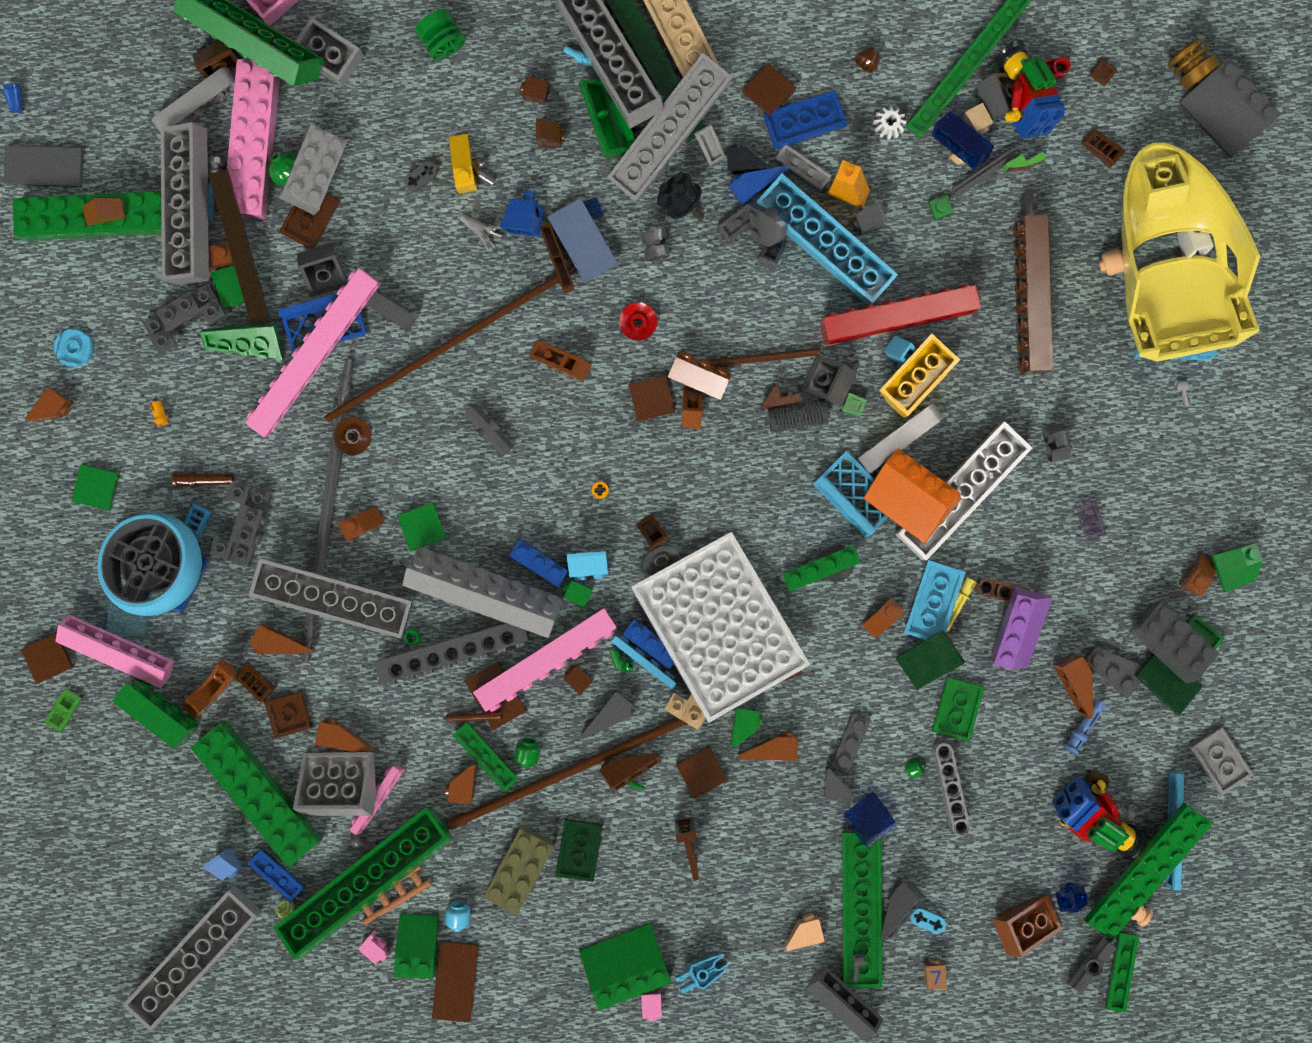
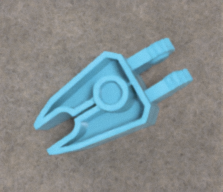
(702, 971)

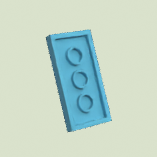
(935, 600)

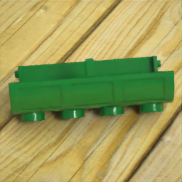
(606, 119)

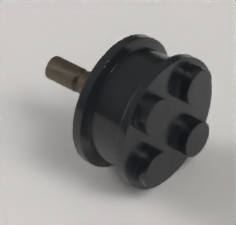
(680, 196)

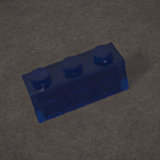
(962, 140)

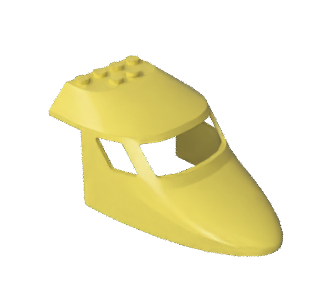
(1182, 301)

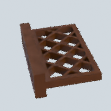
(686, 832)

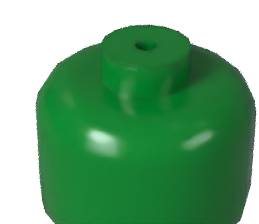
(914, 768)

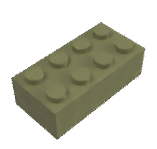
(519, 870)

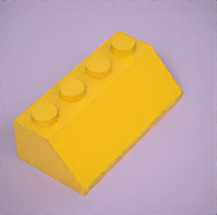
(918, 376)

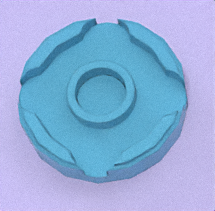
(79, 347)

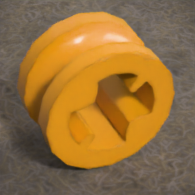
(595, 486)

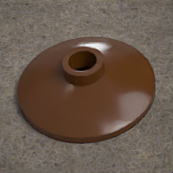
(360, 436)

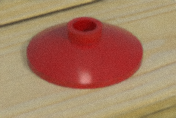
(638, 311)

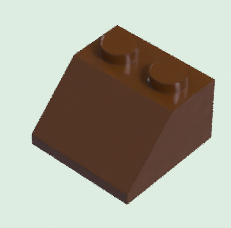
(214, 57)

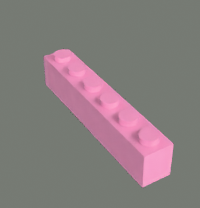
(114, 651)

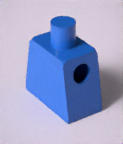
(523, 216)

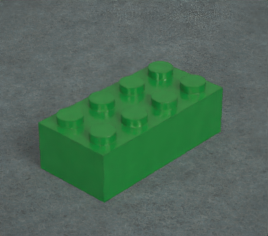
(156, 713)

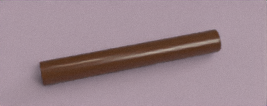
(474, 716)

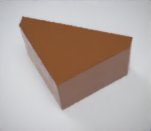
(103, 210)

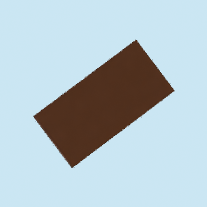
(455, 981)

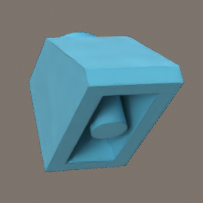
(899, 350)

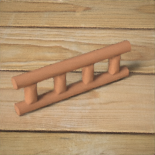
(404, 896)

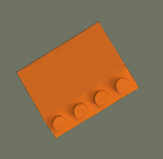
(912, 496)

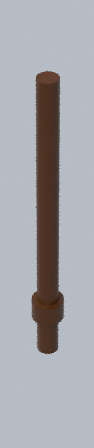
(724, 361)

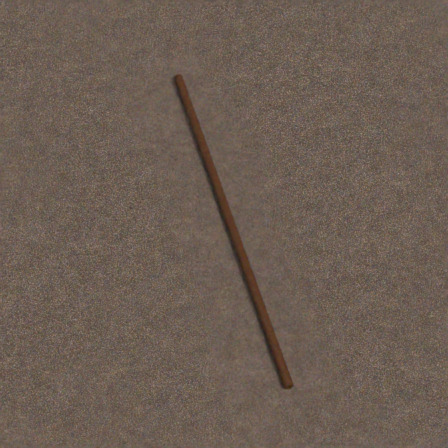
(445, 346)

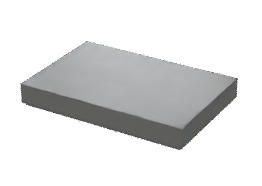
(1221, 760)

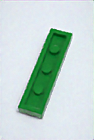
(821, 568)
(485, 756)
(1121, 972)

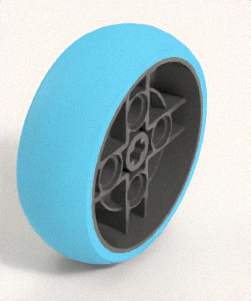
(118, 552)

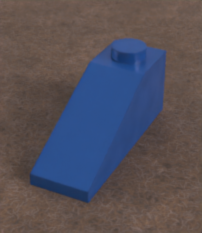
(753, 183)

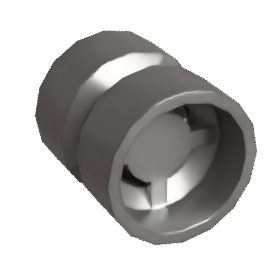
(655, 245)

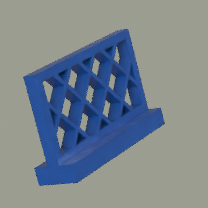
(308, 308)

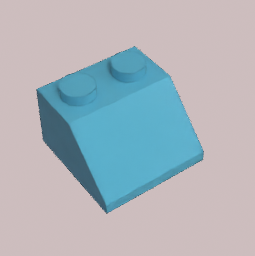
(587, 565)

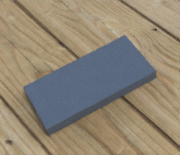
(582, 240)

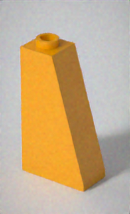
(850, 185)

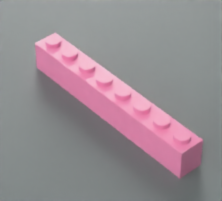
(545, 659)

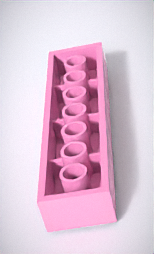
(252, 137)

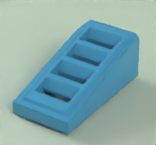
(204, 521)

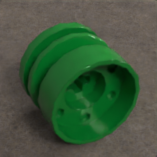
(440, 34)

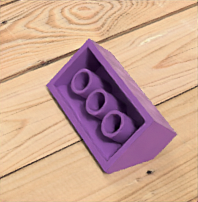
(1020, 628)

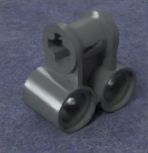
(1057, 442)

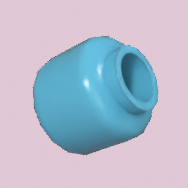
(457, 915)

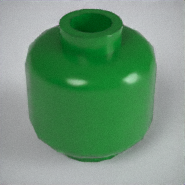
(527, 752)

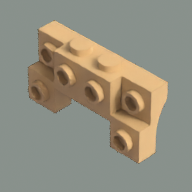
(686, 710)

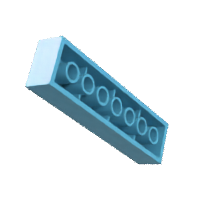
(828, 241)

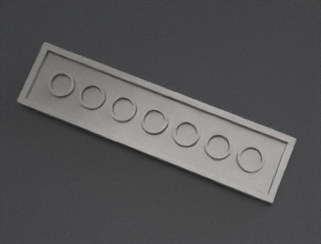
(670, 127)

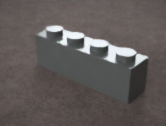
(844, 1003)

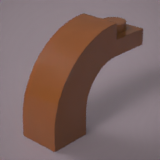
(210, 690)

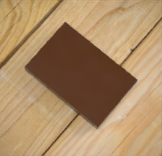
(306, 227)
(510, 709)

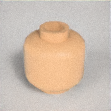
(1112, 262)

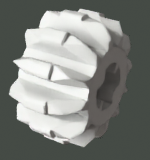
(895, 118)

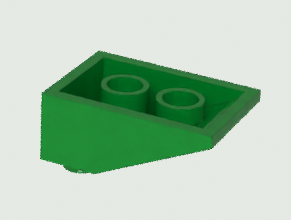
(416, 946)

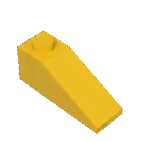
(462, 163)

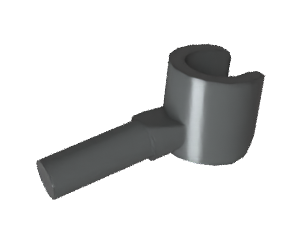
(858, 960)

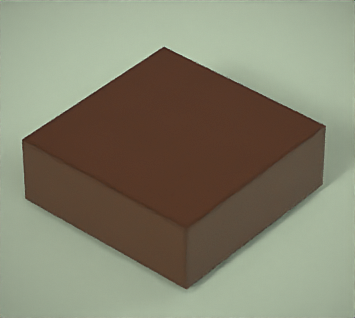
(1103, 72)

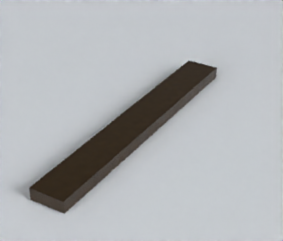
(239, 247)

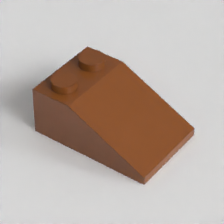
(1077, 680)
(1027, 925)

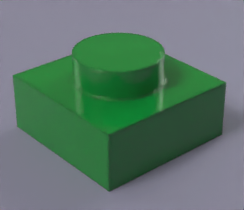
(940, 207)
(854, 405)

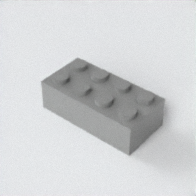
(312, 169)

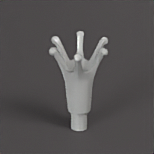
(481, 229)

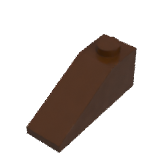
(624, 770)

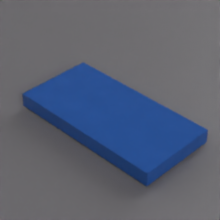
(805, 119)

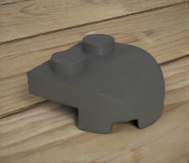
(766, 225)

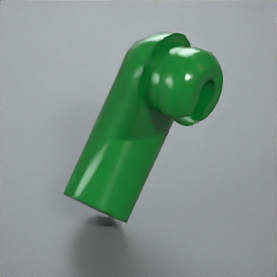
(620, 663)

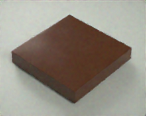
(769, 90)
(651, 398)
(46, 659)
(288, 714)
(701, 772)

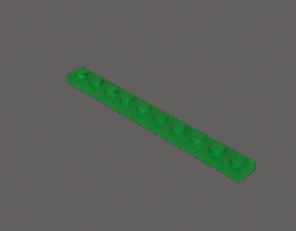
(966, 66)

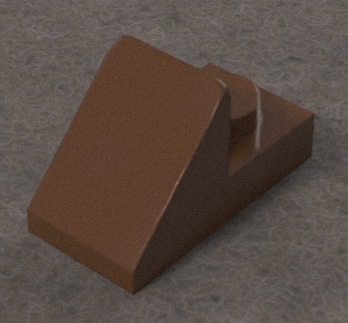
(774, 399)

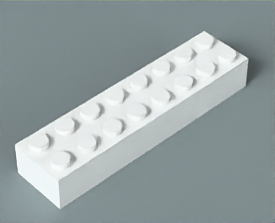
(975, 481)

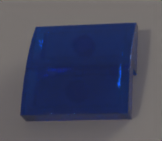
(870, 819)

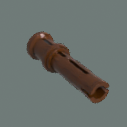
(193, 479)

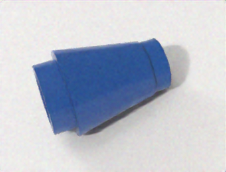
(13, 96)

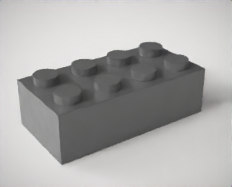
(1174, 642)

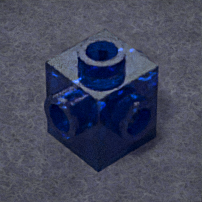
(1072, 898)

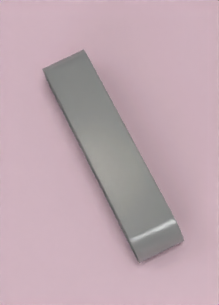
(196, 100)
(901, 437)
(957, 795)

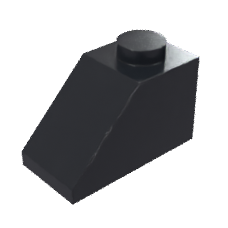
(742, 160)

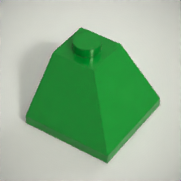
(1238, 565)

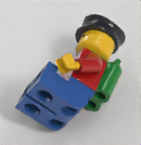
(1031, 91)
(1097, 818)

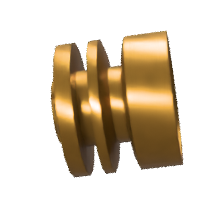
(1193, 64)

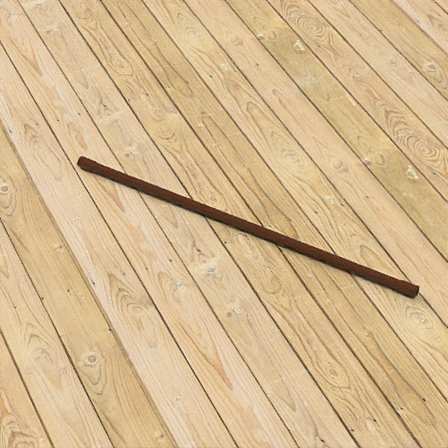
(464, 818)

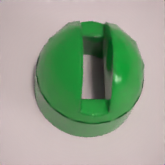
(407, 637)

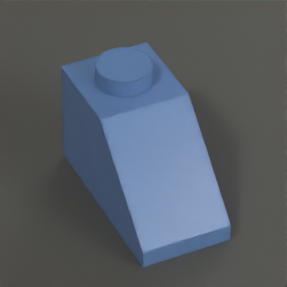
(224, 865)

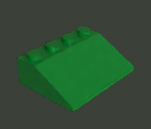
(624, 966)

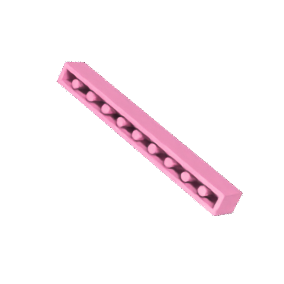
(313, 352)

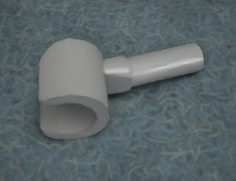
(1183, 387)

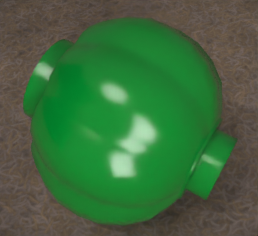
(281, 166)

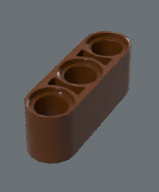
(993, 589)

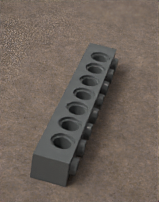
(385, 666)

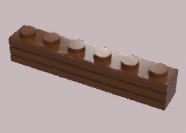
(557, 258)

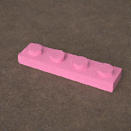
(382, 790)

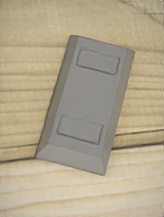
(710, 145)

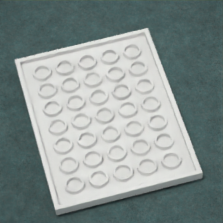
(720, 627)

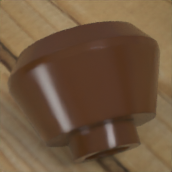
(868, 59)

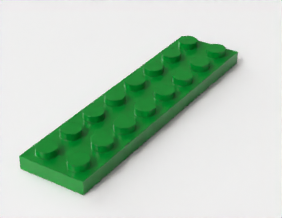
(1148, 870)
(861, 911)

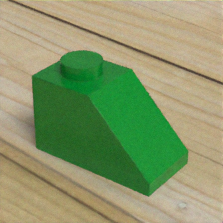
(745, 724)

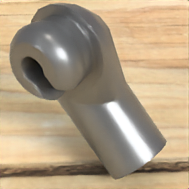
(482, 174)

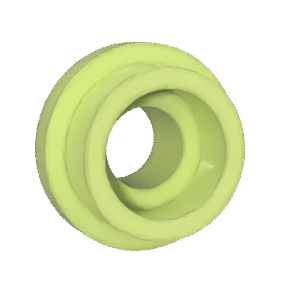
(285, 908)

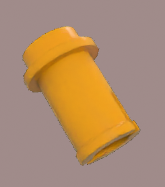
(159, 413)

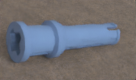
(1080, 734)

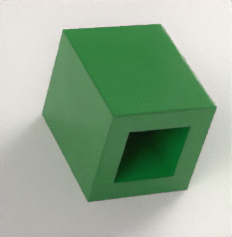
(577, 593)

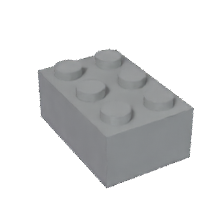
(338, 54)

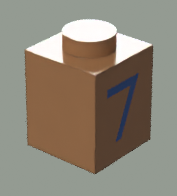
(934, 974)

